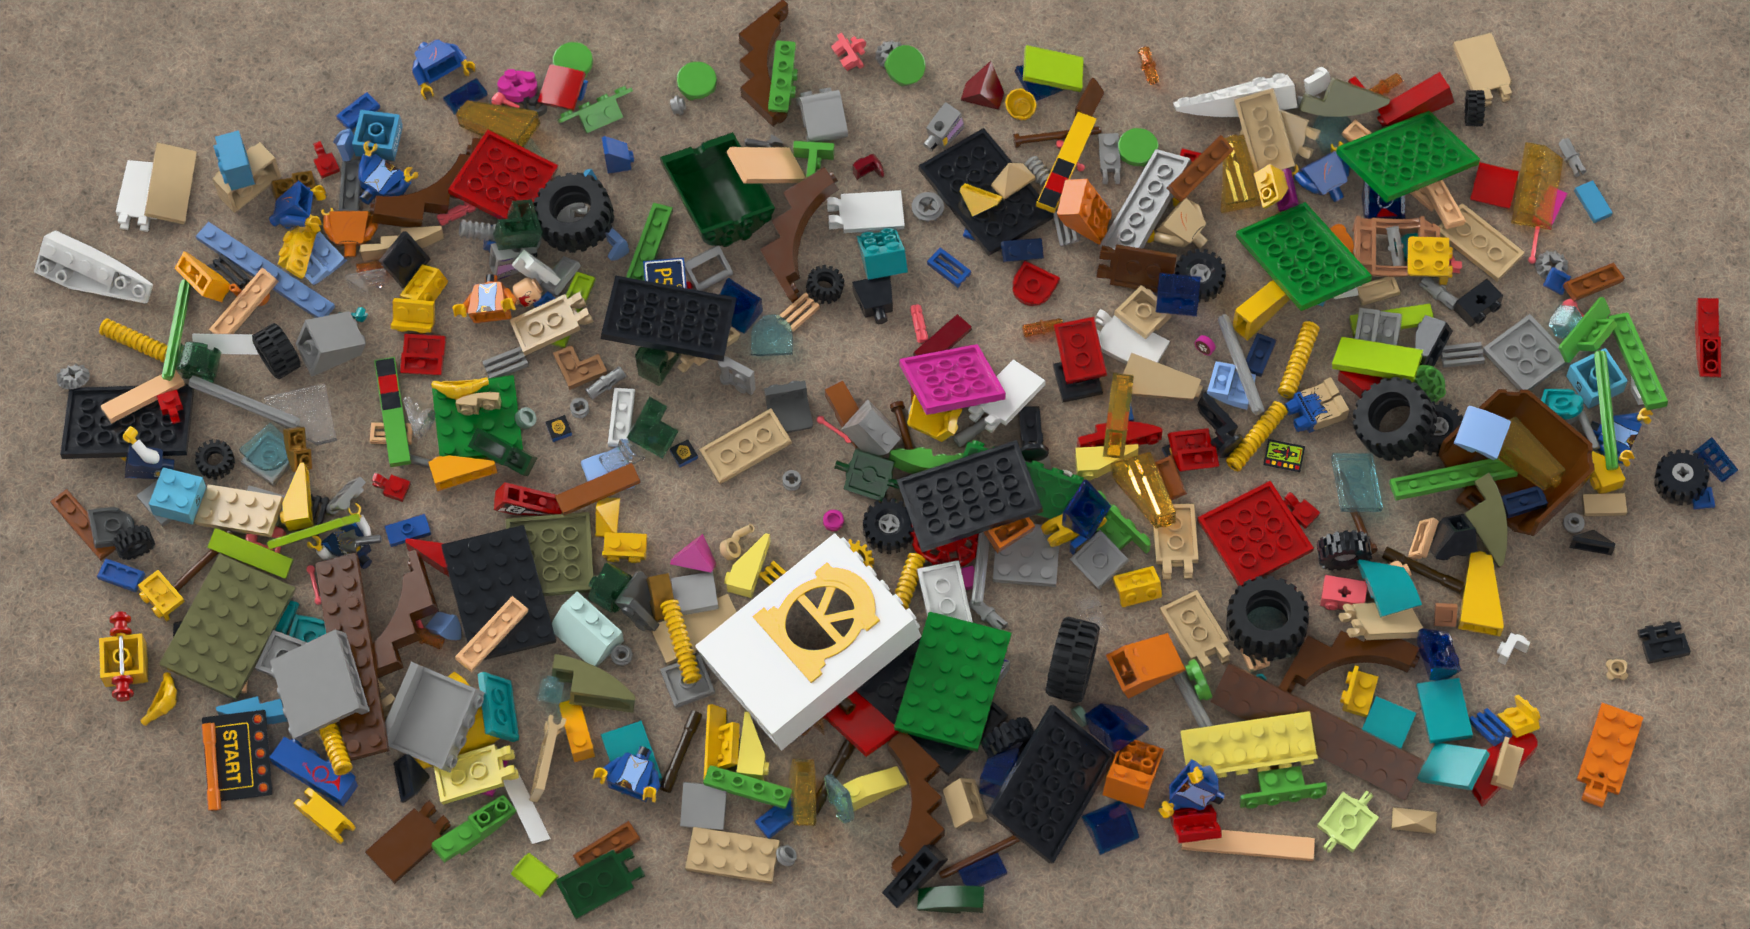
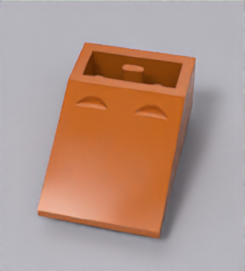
(1084, 210)
(1008, 534)
(1145, 664)
(1133, 773)

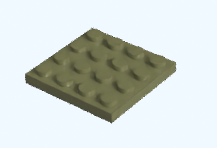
(560, 551)

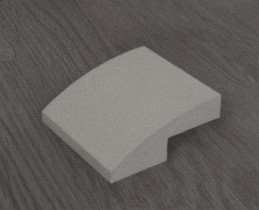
(1378, 326)

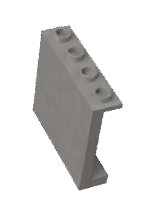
(318, 684)
(432, 716)

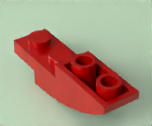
(1707, 337)
(1137, 433)

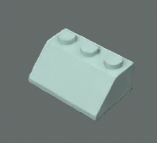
(586, 630)

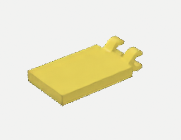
(475, 773)

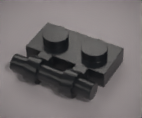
(1666, 647)

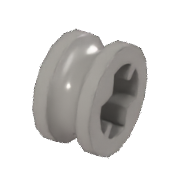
(576, 403)
(791, 473)

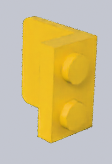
(1430, 258)
(938, 425)

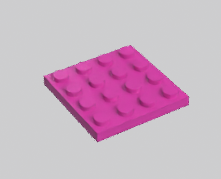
(952, 379)

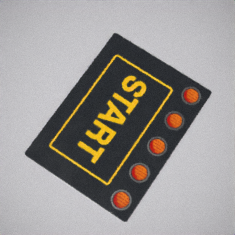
(242, 755)

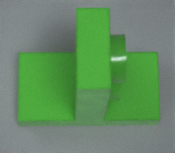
(814, 152)

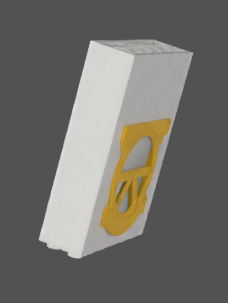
(793, 686)

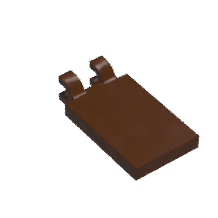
(1135, 266)
(407, 842)

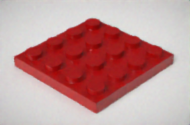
(501, 174)
(1255, 534)

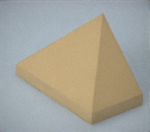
(1012, 179)
(1414, 820)

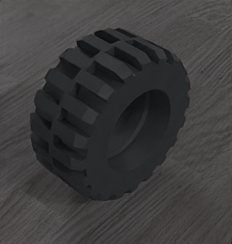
(571, 190)
(1382, 399)
(1267, 642)
(1072, 659)

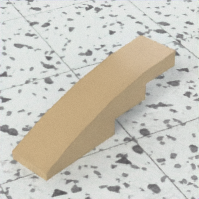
(422, 235)

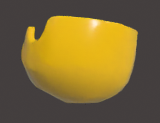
(1020, 104)

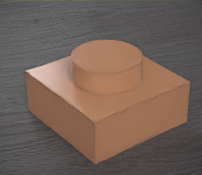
(1445, 614)

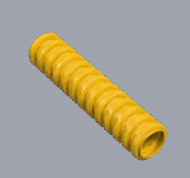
(133, 339)
(1298, 359)
(1257, 436)
(909, 578)
(680, 641)
(335, 749)

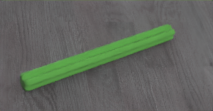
(176, 330)
(1606, 410)

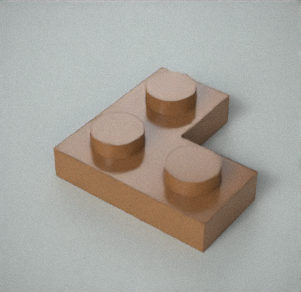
(576, 371)

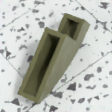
(1343, 100)
(1490, 519)
(592, 685)

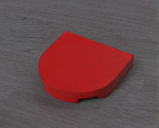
(1033, 284)

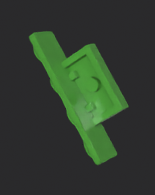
(783, 77)
(599, 113)
(1589, 332)
(1122, 530)
(1281, 786)
(747, 787)

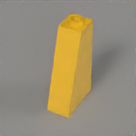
(1259, 309)
(1480, 599)

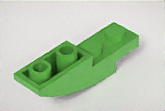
(919, 459)
(475, 829)

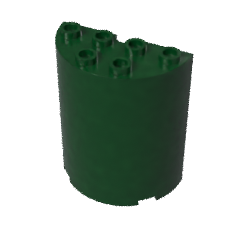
(715, 194)

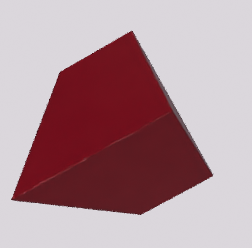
(984, 88)

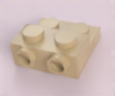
(1140, 312)

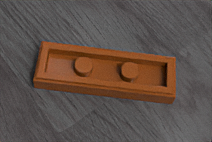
(1593, 282)
(618, 839)

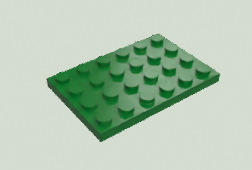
(1407, 156)
(1303, 256)
(953, 681)

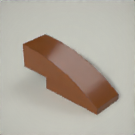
(841, 403)

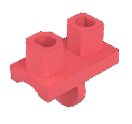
(852, 59)

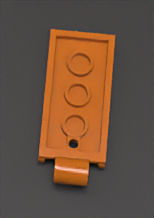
(1608, 753)

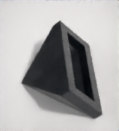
(1592, 542)
(409, 777)

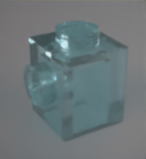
(1564, 320)
(550, 690)

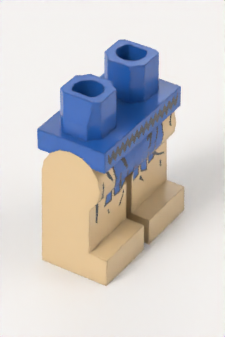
(1317, 407)

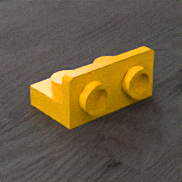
(425, 284)
(413, 315)
(625, 546)
(1138, 586)
(160, 594)
(1360, 692)
(1522, 718)

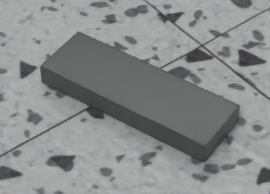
(350, 186)

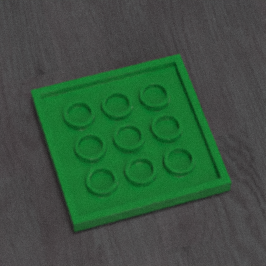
(457, 430)

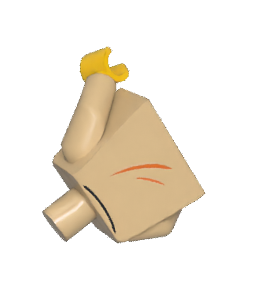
(1181, 226)

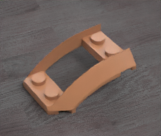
(1365, 241)

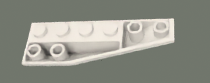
(1222, 102)
(88, 269)

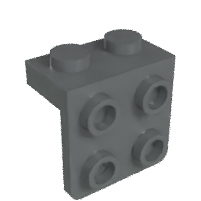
(790, 405)
(635, 602)

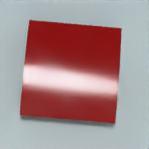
(561, 87)
(1494, 185)
(423, 354)
(1193, 450)
(1195, 824)

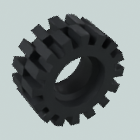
(1474, 108)
(827, 275)
(216, 470)
(134, 542)

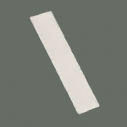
(228, 343)
(526, 810)

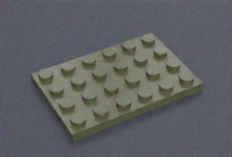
(227, 627)

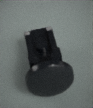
(1222, 423)
(1031, 434)

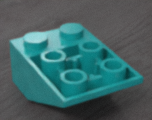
(882, 253)

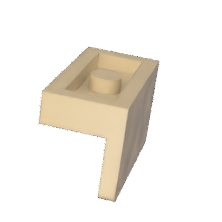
(1507, 765)
(964, 802)

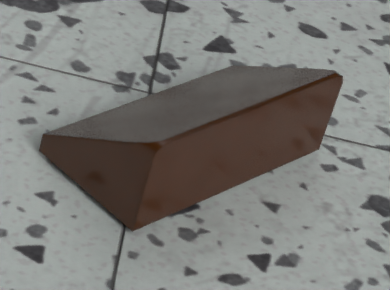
(1090, 98)

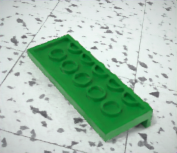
(1051, 485)

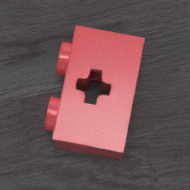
(1336, 586)

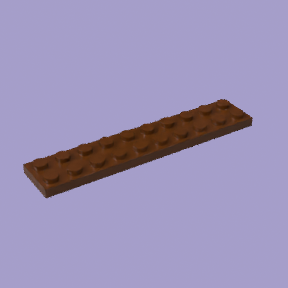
(346, 611)
(1334, 737)

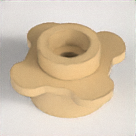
(1617, 663)

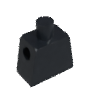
(874, 297)

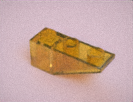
(803, 785)

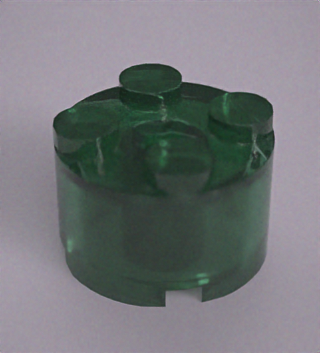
(198, 361)
(608, 587)

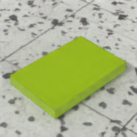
(1053, 68)

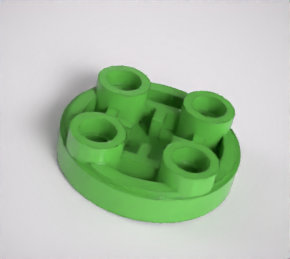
(574, 56)
(905, 65)
(696, 80)
(1137, 146)
(1431, 382)
(1195, 673)

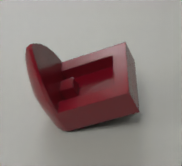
(866, 165)

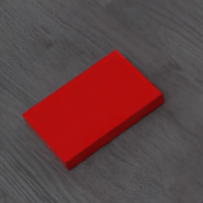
(1080, 350)
(864, 726)

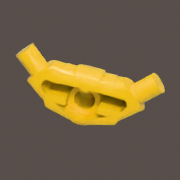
(459, 388)
(163, 701)

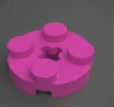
(524, 80)

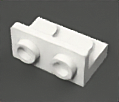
(534, 268)

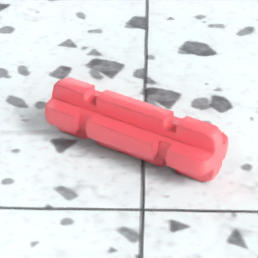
(455, 213)
(919, 323)

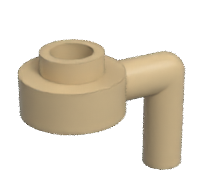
(730, 547)

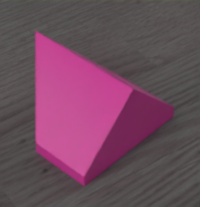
(695, 556)

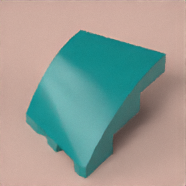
(1389, 587)

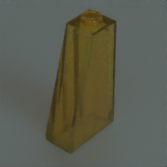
(506, 121)
(1238, 178)
(1118, 416)
(1529, 457)
(1144, 486)

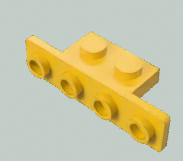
(297, 250)
(721, 739)

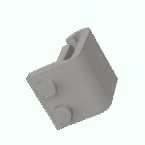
(823, 115)

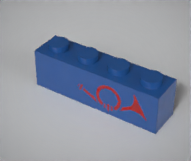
(313, 771)

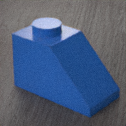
(617, 155)

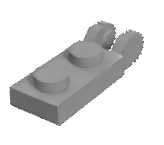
(1109, 156)

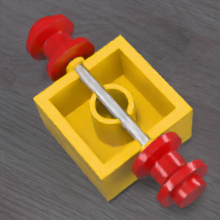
(123, 658)

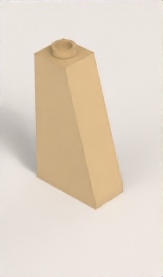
(1160, 381)

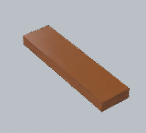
(1200, 168)
(597, 489)
(78, 519)

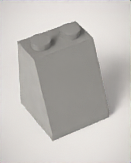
(329, 341)
(871, 430)

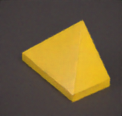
(978, 199)
(607, 516)

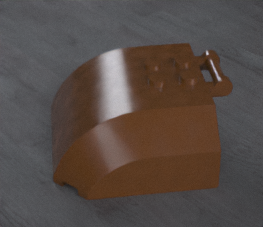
(1554, 433)

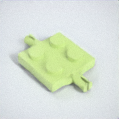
(1347, 821)

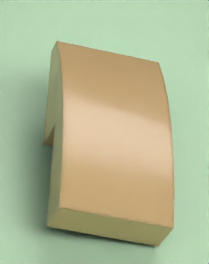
(471, 403)

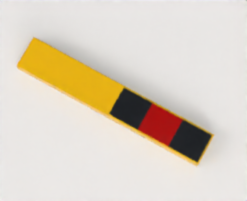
(1066, 162)

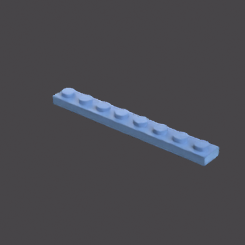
(252, 263)

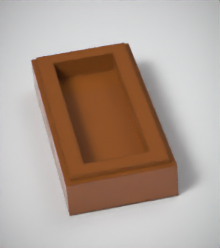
(1171, 477)

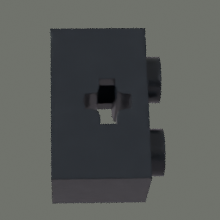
(1478, 303)

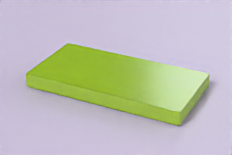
(1377, 359)
(313, 531)

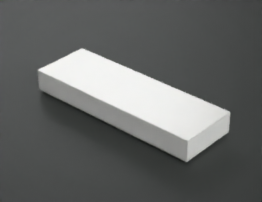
(621, 415)

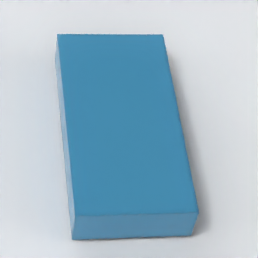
(1593, 201)

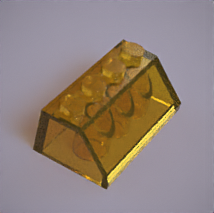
(1537, 186)

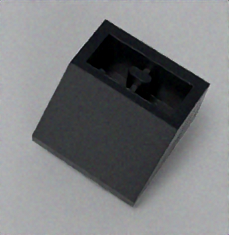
(1454, 537)

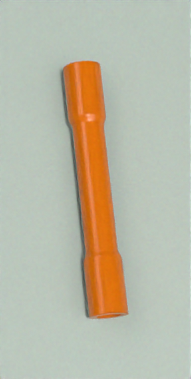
(209, 742)

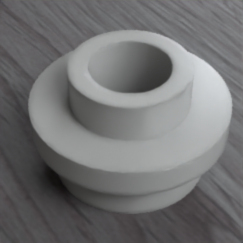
(677, 105)
(1571, 527)
(621, 649)
(786, 855)

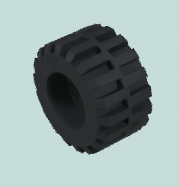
(276, 351)

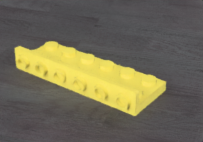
(1252, 744)

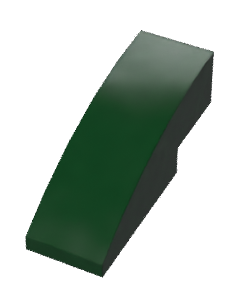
(502, 452)
(951, 899)

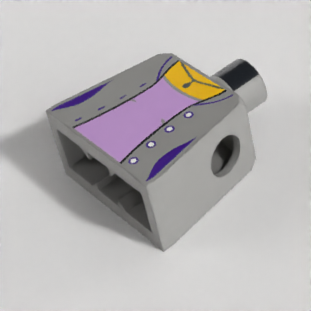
(944, 127)
(501, 260)

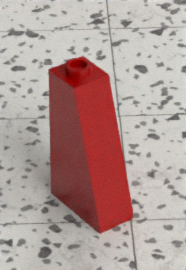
(1426, 96)
(1483, 789)

